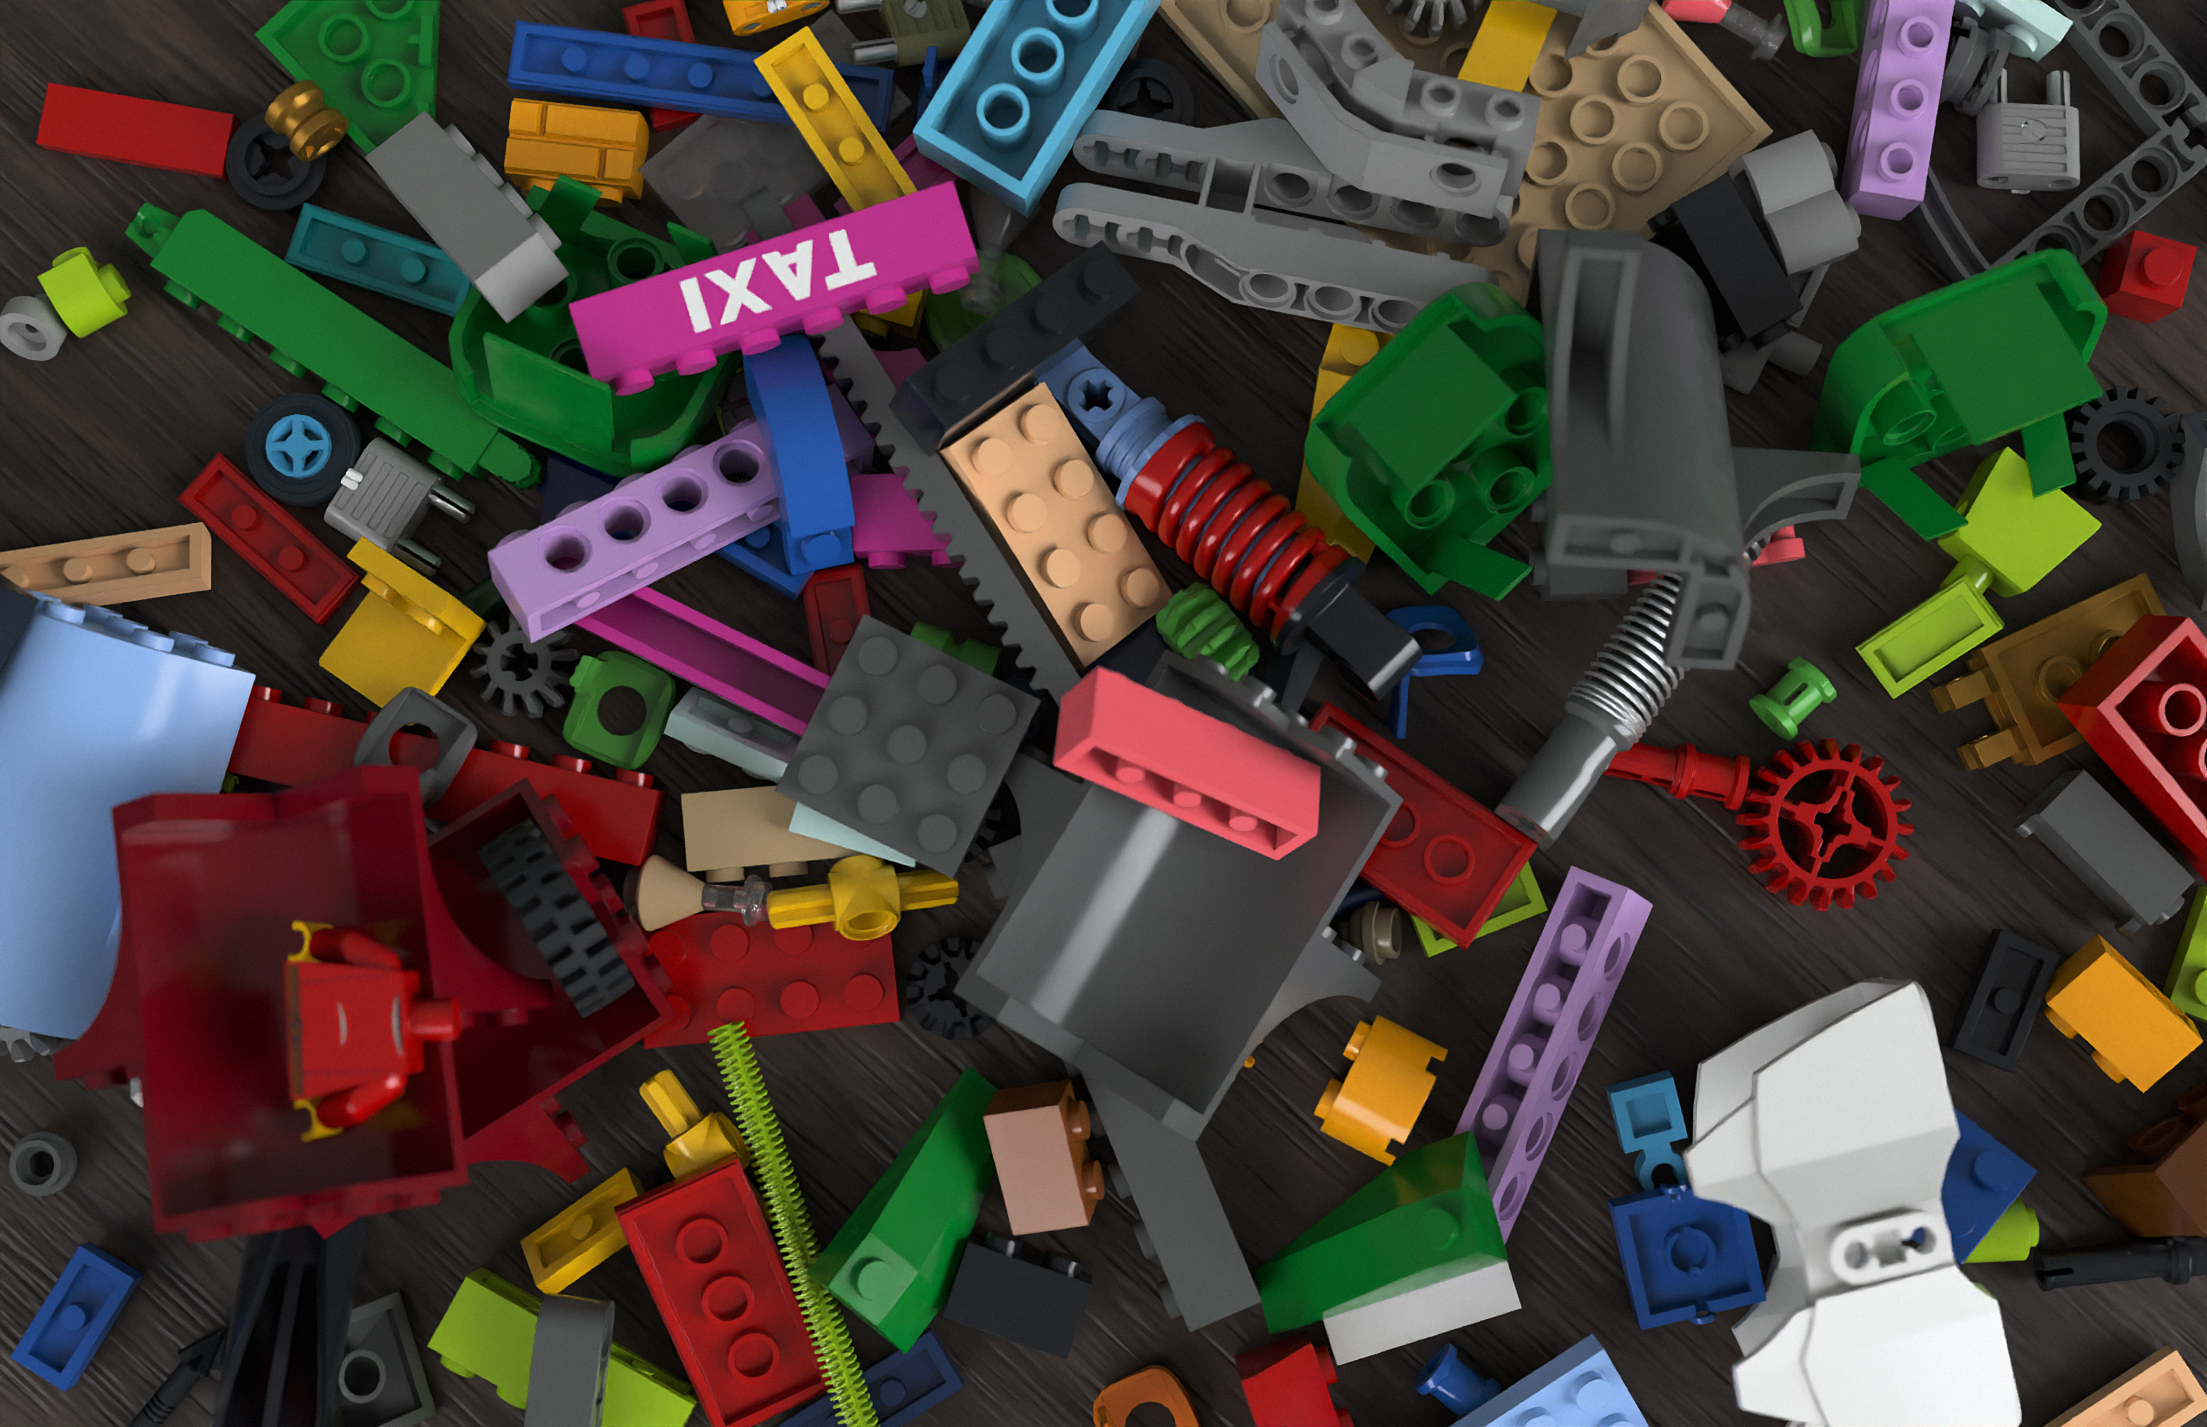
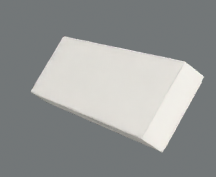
(1422, 1313)

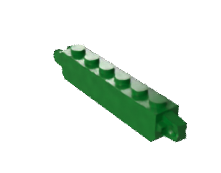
(332, 339)

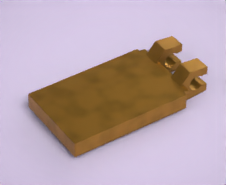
(2034, 667)

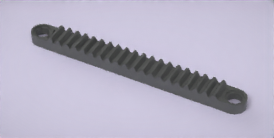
(929, 479)

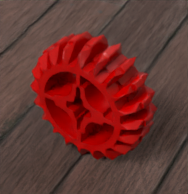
(1836, 802)

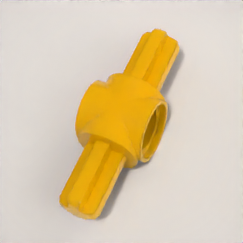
(861, 898)
(694, 1136)

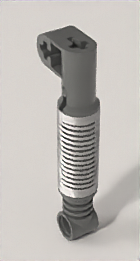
(1601, 715)

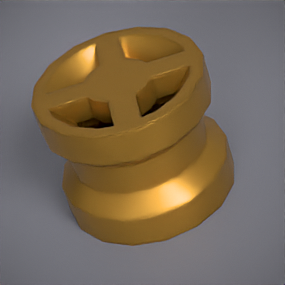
(306, 120)

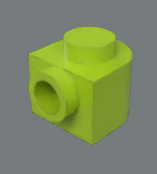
(85, 291)

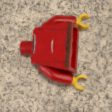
(355, 1026)

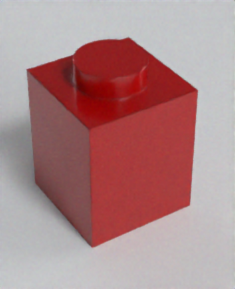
(2145, 276)

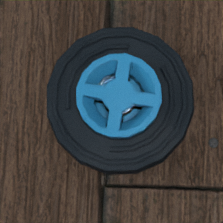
(280, 444)

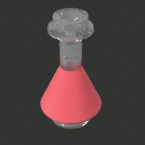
(1763, 34)

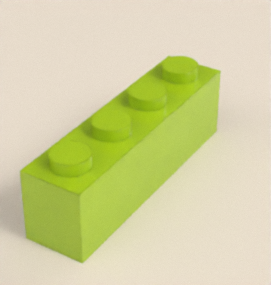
(493, 1335)

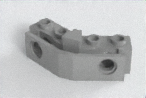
(1342, 78)

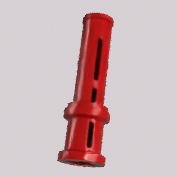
(1685, 771)

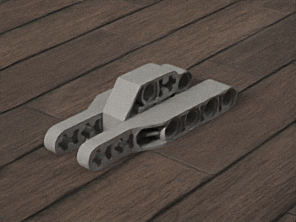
(1259, 253)

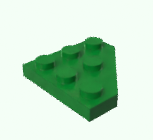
(365, 56)

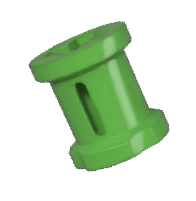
(1800, 677)

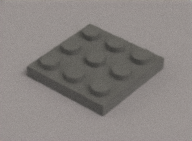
(909, 746)

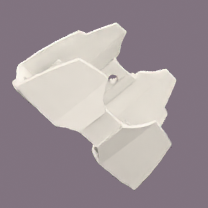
(1842, 1144)

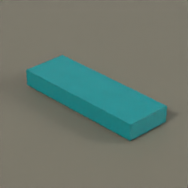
(377, 261)

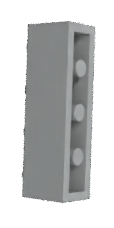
(466, 214)

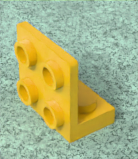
(401, 631)

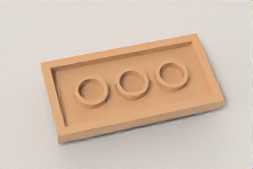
(1057, 524)

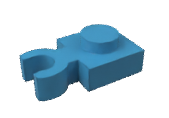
(1647, 1120)

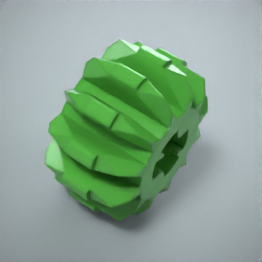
(1205, 624)

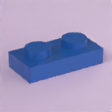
(76, 1316)

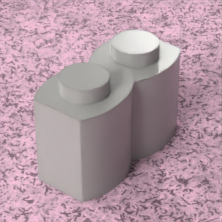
(1796, 203)

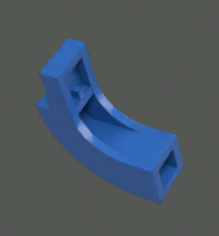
(803, 454)

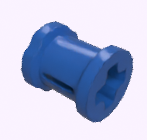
(1455, 1382)

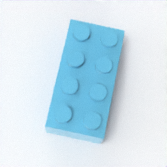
(1027, 91)

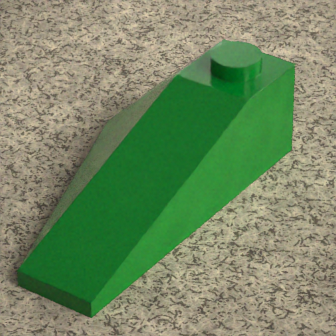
(912, 1228)
(1395, 1235)

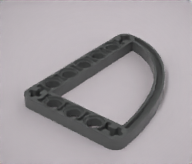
(2163, 148)

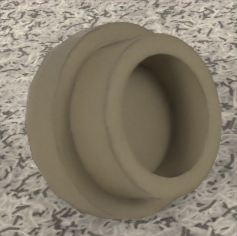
(1373, 931)

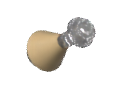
(665, 893)

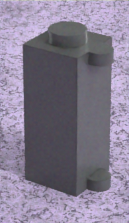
(2106, 850)

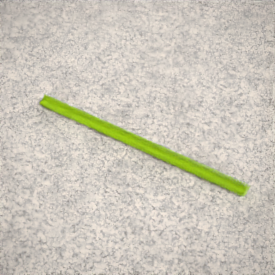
(792, 1223)

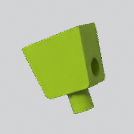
(2009, 533)

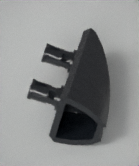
(289, 1327)

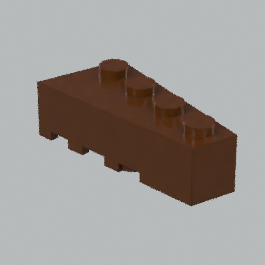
(2164, 1176)

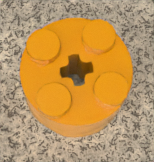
(1380, 1089)

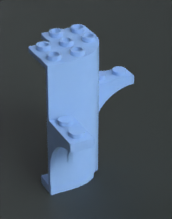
(87, 723)

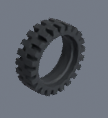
(556, 917)

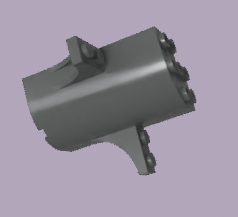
(1646, 437)
(1165, 945)

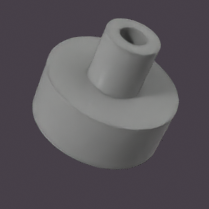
(32, 327)

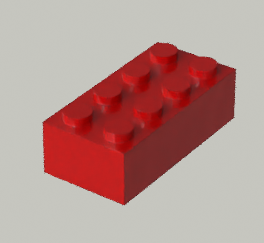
(2149, 724)

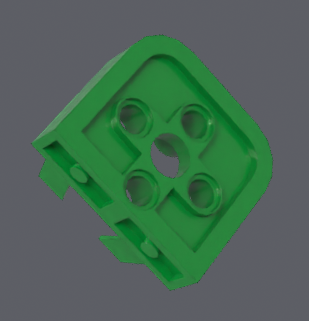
(530, 369)
(1962, 371)
(1443, 439)

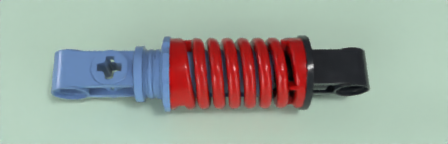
(1233, 527)

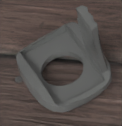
(453, 730)

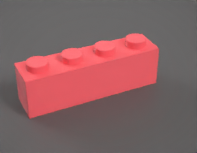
(1187, 764)

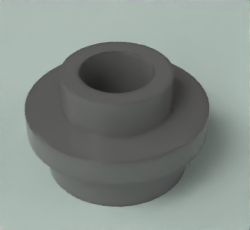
(25, 1168)

